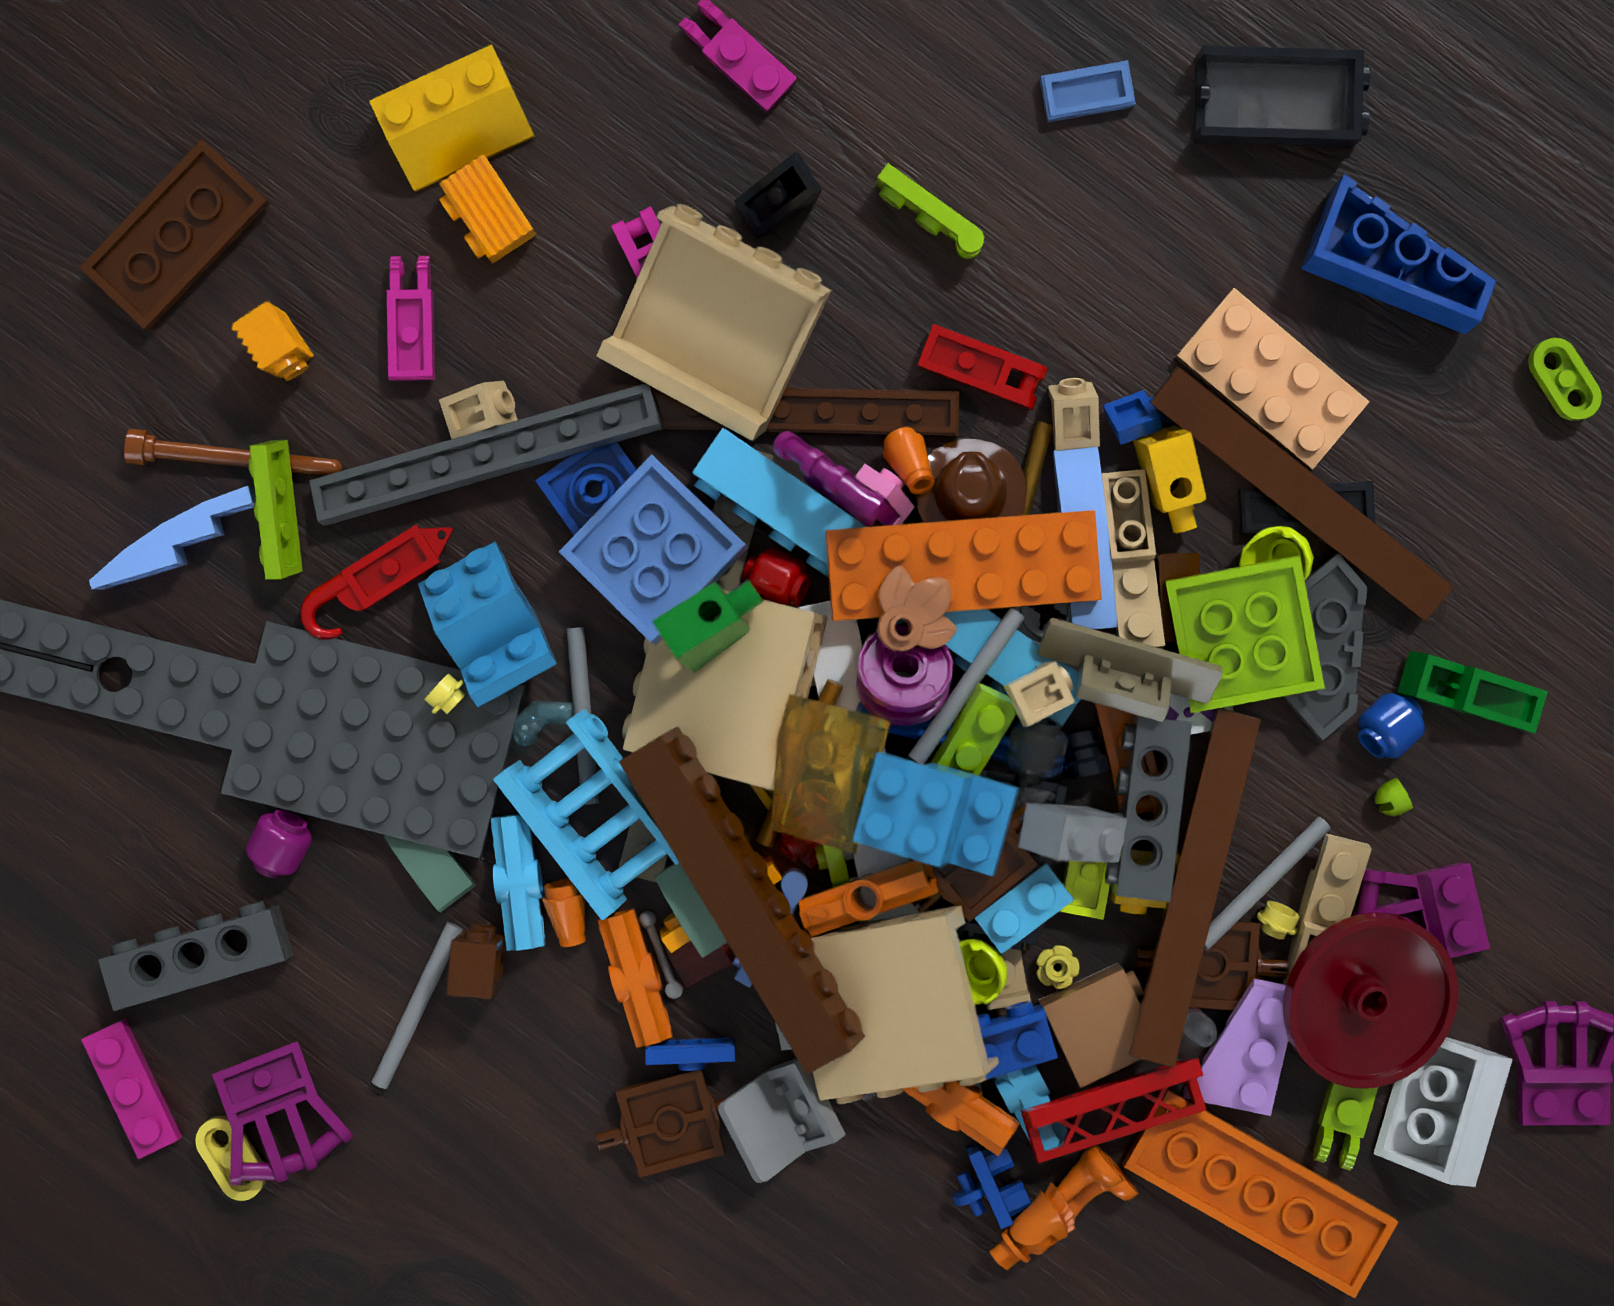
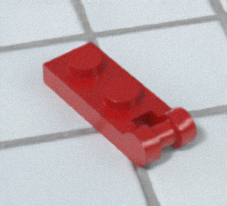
(980, 366)

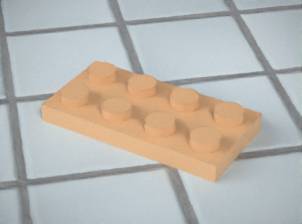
(1272, 379)

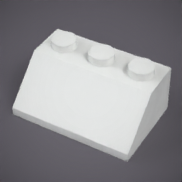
(1445, 1113)

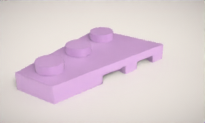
(1249, 1054)

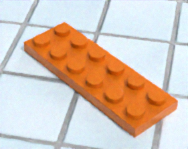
(984, 559)
(1263, 1195)

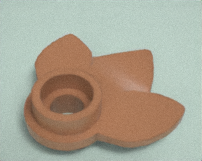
(917, 605)

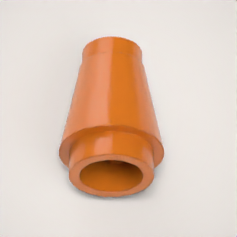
(909, 459)
(566, 911)

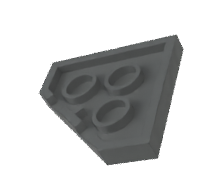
(1336, 610)

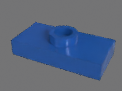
(691, 1053)

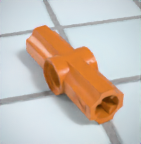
(843, 904)
(635, 978)
(970, 1112)

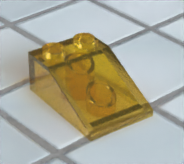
(823, 770)

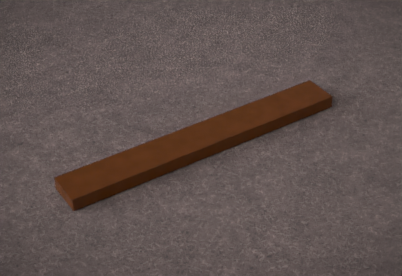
(832, 412)
(1301, 493)
(1194, 887)

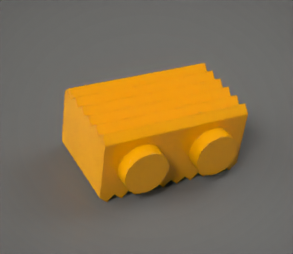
(487, 210)
(273, 341)

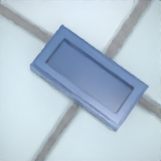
(1087, 91)

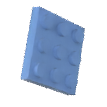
(652, 547)

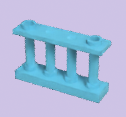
(551, 818)

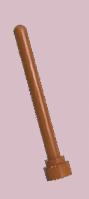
(144, 448)

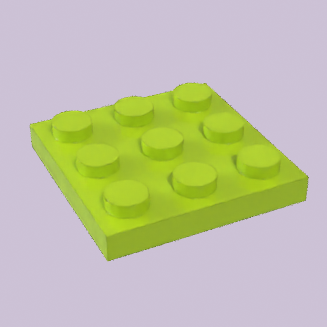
(1251, 625)

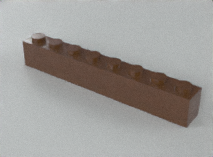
(743, 900)

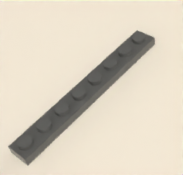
(485, 454)

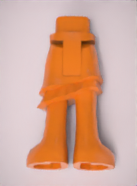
(1053, 1213)

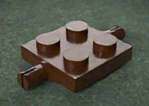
(977, 890)
(1228, 967)
(667, 1123)

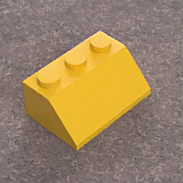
(452, 118)

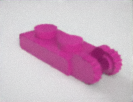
(741, 58)
(410, 324)

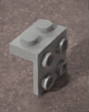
(779, 1119)

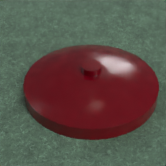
(1370, 1000)

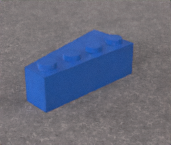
(1395, 262)

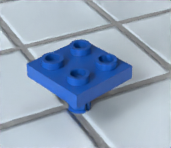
(585, 483)

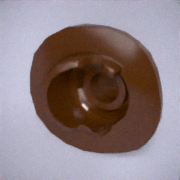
(972, 483)

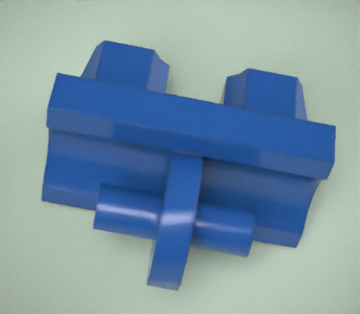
(1004, 1200)

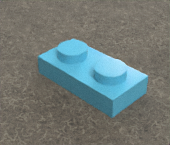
(1024, 908)

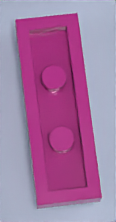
(131, 1088)

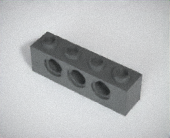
(1154, 877)
(131, 984)

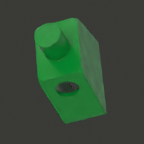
(690, 625)

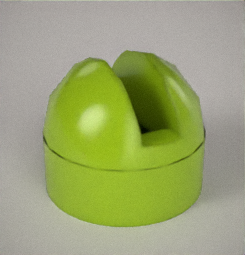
(1393, 798)

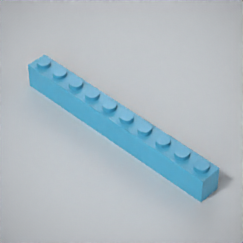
(801, 518)

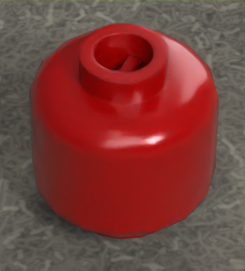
(778, 577)

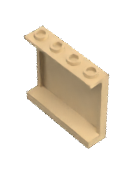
(716, 322)
(734, 700)
(912, 1004)

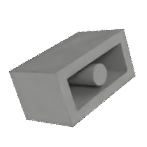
(1072, 833)

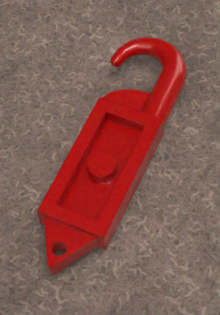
(377, 575)

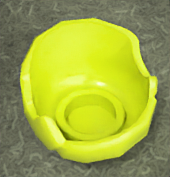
(1275, 544)
(984, 970)

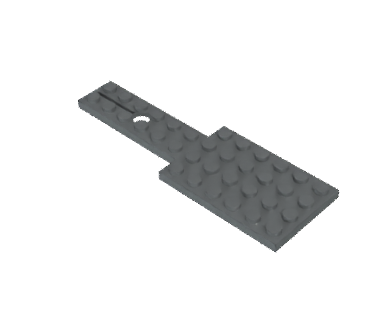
(307, 725)

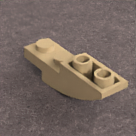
(1133, 557)
(1329, 890)

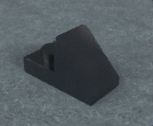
(779, 195)

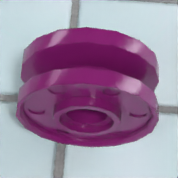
(898, 698)

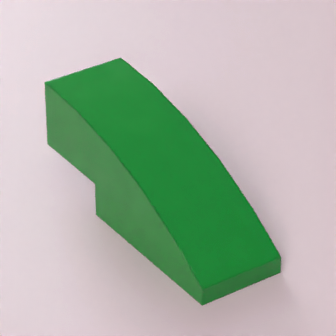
(1472, 691)

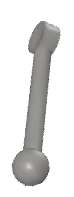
(673, 987)

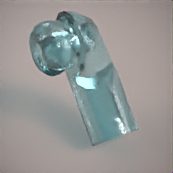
(536, 716)

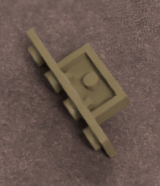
(1127, 672)

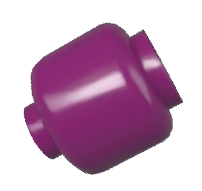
(278, 843)

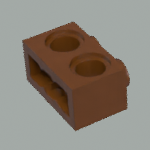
(477, 962)

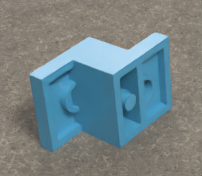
(486, 624)
(935, 814)

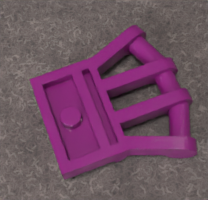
(835, 481)
(1444, 900)
(263, 1088)
(1562, 1092)

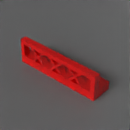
(1110, 1093)

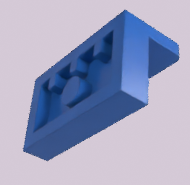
(1017, 1038)

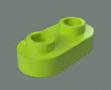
(1567, 376)

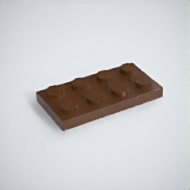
(174, 235)

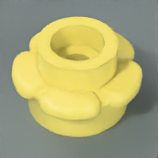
(445, 694)
(1278, 920)
(1063, 956)

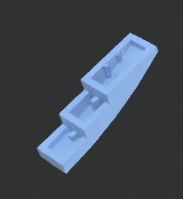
(1081, 489)
(163, 546)

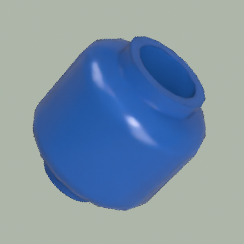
(1391, 726)

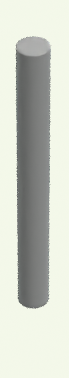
(966, 686)
(580, 696)
(1266, 880)
(416, 1007)

